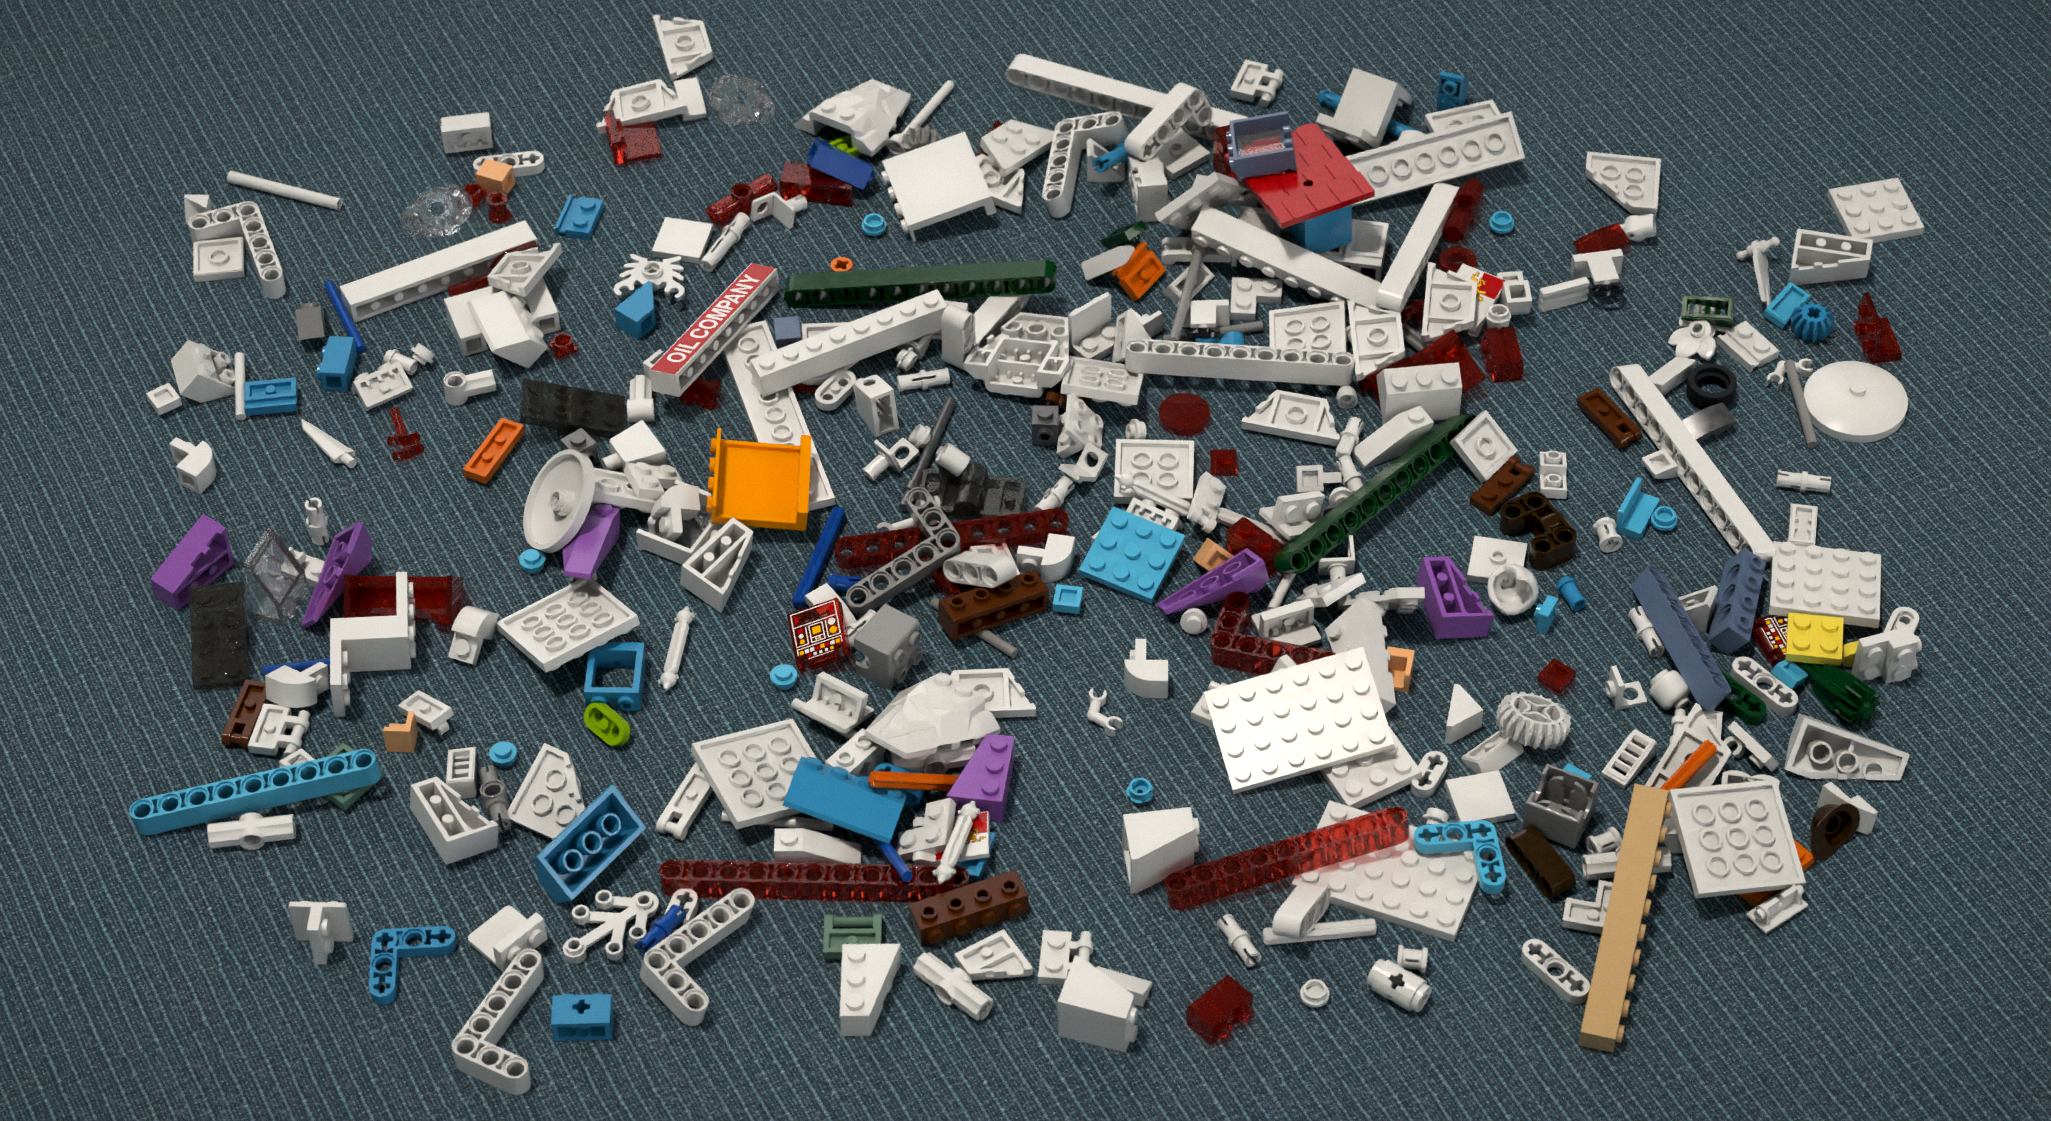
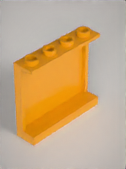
(759, 483)

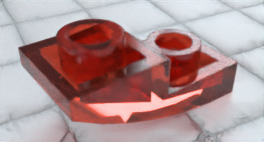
(1603, 239)

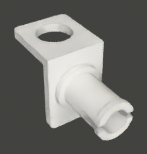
(779, 208)
(887, 457)
(1338, 567)

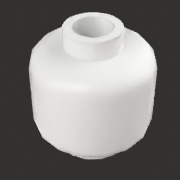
(1669, 690)

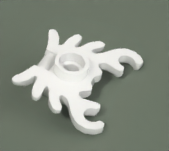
(660, 274)

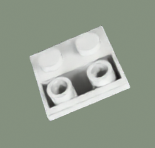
(203, 372)

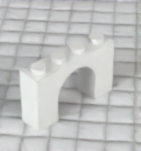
(467, 330)

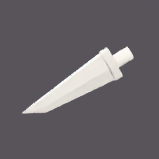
(331, 447)

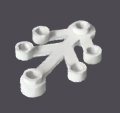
(611, 923)

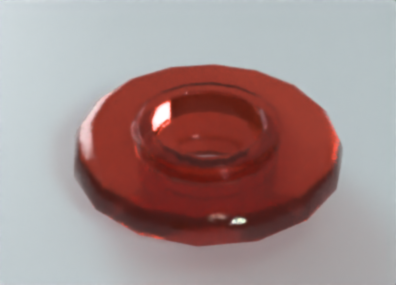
(1456, 253)

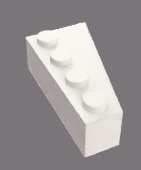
(1363, 627)

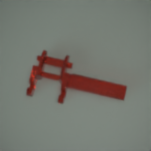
(404, 439)

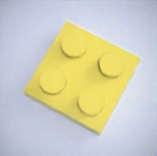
(1814, 639)

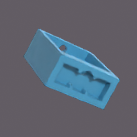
(616, 656)

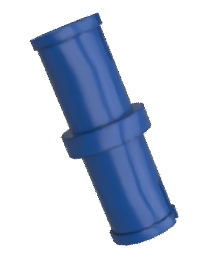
(661, 928)

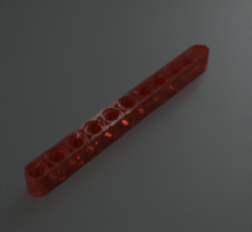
(806, 880)

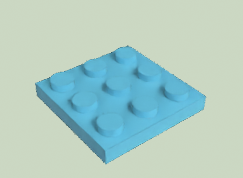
(1132, 555)

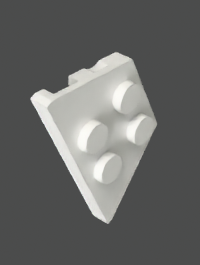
(682, 44)
(643, 104)
(1015, 145)
(1006, 190)
(522, 270)
(1447, 303)
(1375, 338)
(1294, 417)
(1000, 691)
(1688, 738)

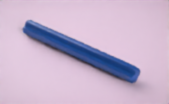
(819, 556)

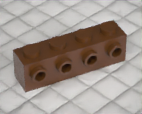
(992, 607)
(968, 908)

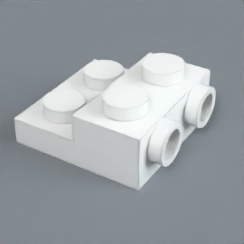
(1887, 655)

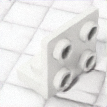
(466, 132)
(1091, 329)

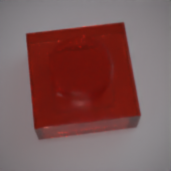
(1223, 462)
(1556, 676)

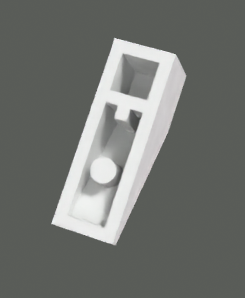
(1394, 437)
(812, 846)

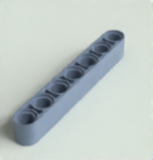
(1681, 638)

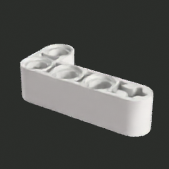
(1173, 111)

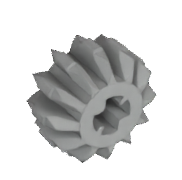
(918, 138)

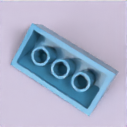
(844, 799)
(587, 846)

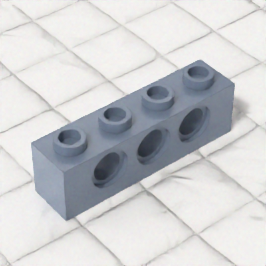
(1737, 601)

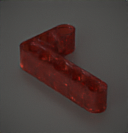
(1249, 653)

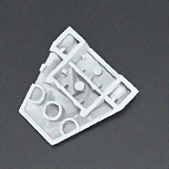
(864, 112)
(1024, 357)
(931, 716)

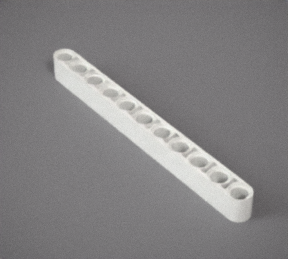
(1100, 92)
(1694, 465)

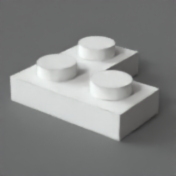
(1248, 292)
(650, 480)
(934, 833)
(1588, 915)

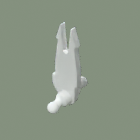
(1757, 252)

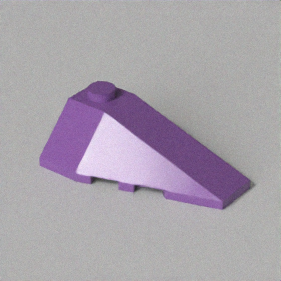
(592, 542)
(346, 555)
(1241, 573)

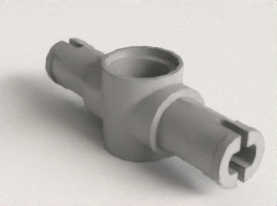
(494, 797)

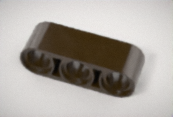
(1540, 862)

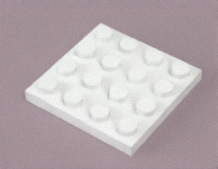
(1826, 583)
(567, 624)
(753, 770)
(1735, 838)

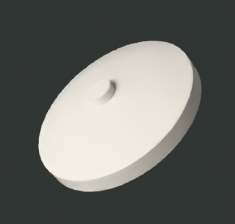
(1855, 401)
(559, 501)

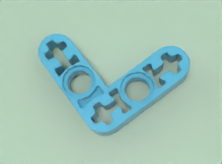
(1477, 844)

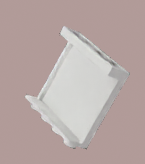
(936, 183)

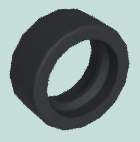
(1711, 373)

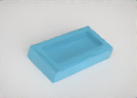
(1781, 308)

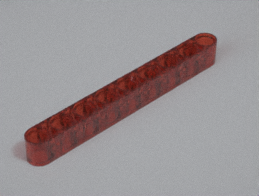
(988, 526)
(1287, 858)

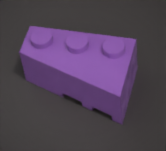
(194, 562)
(1450, 602)
(987, 777)

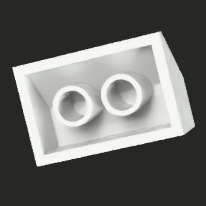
(508, 327)
(1431, 386)

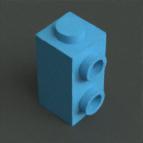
(337, 363)

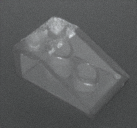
(274, 580)

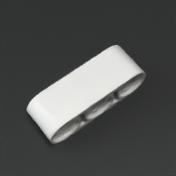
(979, 569)
(1301, 910)

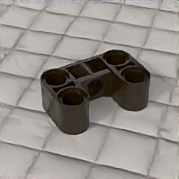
(1553, 535)

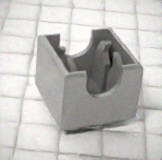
(889, 647)
(1561, 805)

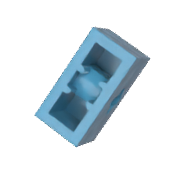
(582, 1017)

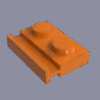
(1139, 272)

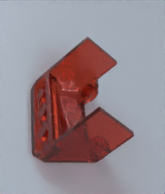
(376, 596)

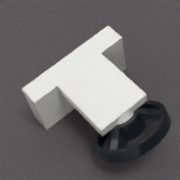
(1602, 268)
(1204, 316)

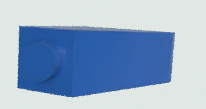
(839, 164)

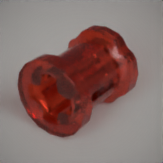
(498, 210)

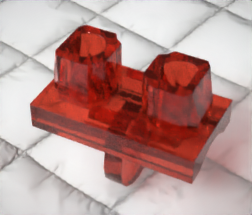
(702, 393)

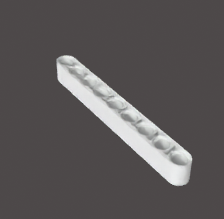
(1417, 248)
(1239, 362)

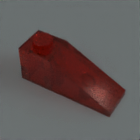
(813, 185)

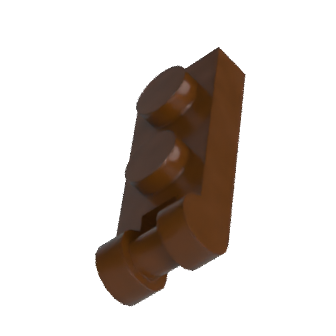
(1609, 418)
(1502, 486)
(245, 714)

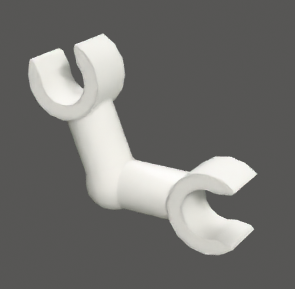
(1802, 367)
(1094, 716)

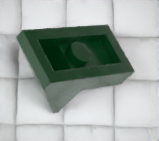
(1124, 236)

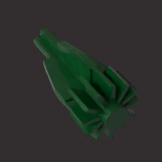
(1842, 692)

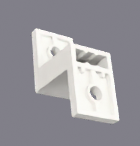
(1364, 110)
(372, 643)

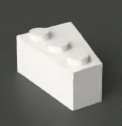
(1147, 187)
(1828, 257)
(717, 564)
(451, 823)
(865, 981)

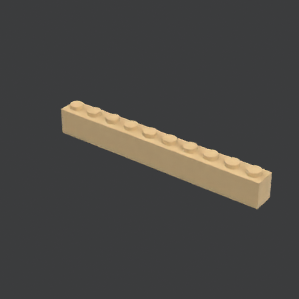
(1623, 919)

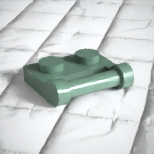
(835, 938)

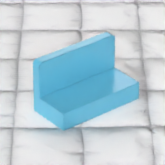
(1636, 512)

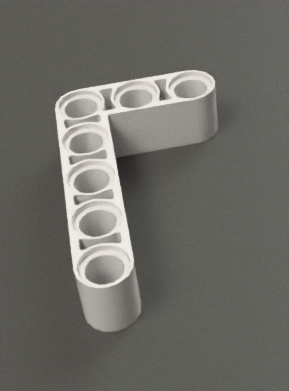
(1065, 153)
(247, 222)
(964, 330)
(690, 947)
(494, 1018)

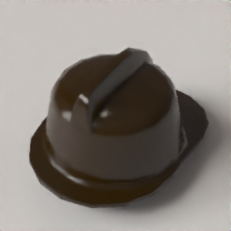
(1832, 828)

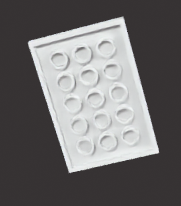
(1298, 720)
(1400, 882)

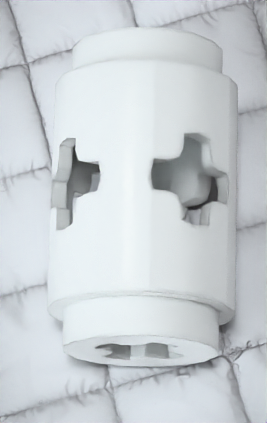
(1410, 996)

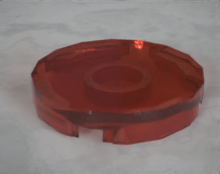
(1184, 414)

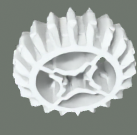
(1533, 720)

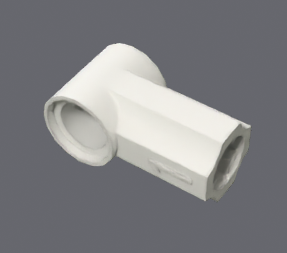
(460, 386)
(641, 403)
(952, 459)

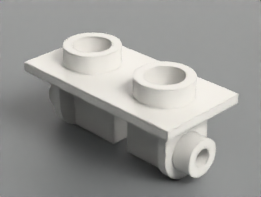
(1778, 908)

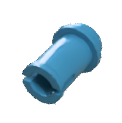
(1567, 587)

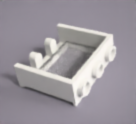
(694, 535)

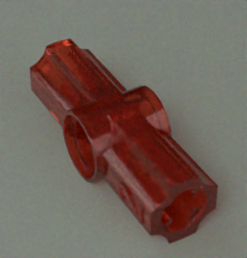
(740, 198)
(1463, 210)

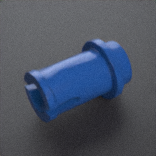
(842, 583)

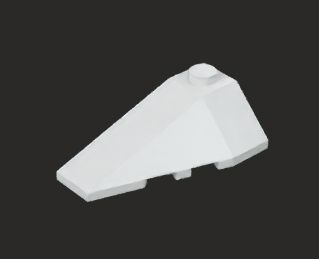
(1832, 752)

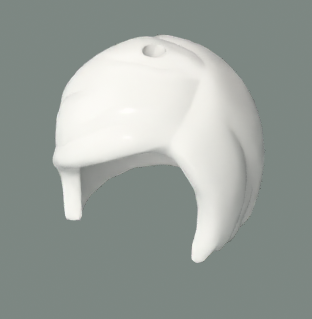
(1515, 593)

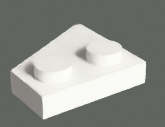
(1328, 593)
(993, 959)

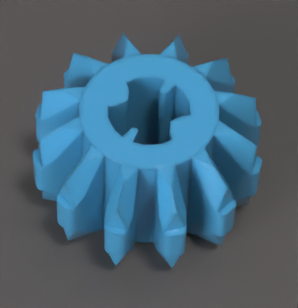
(1812, 321)

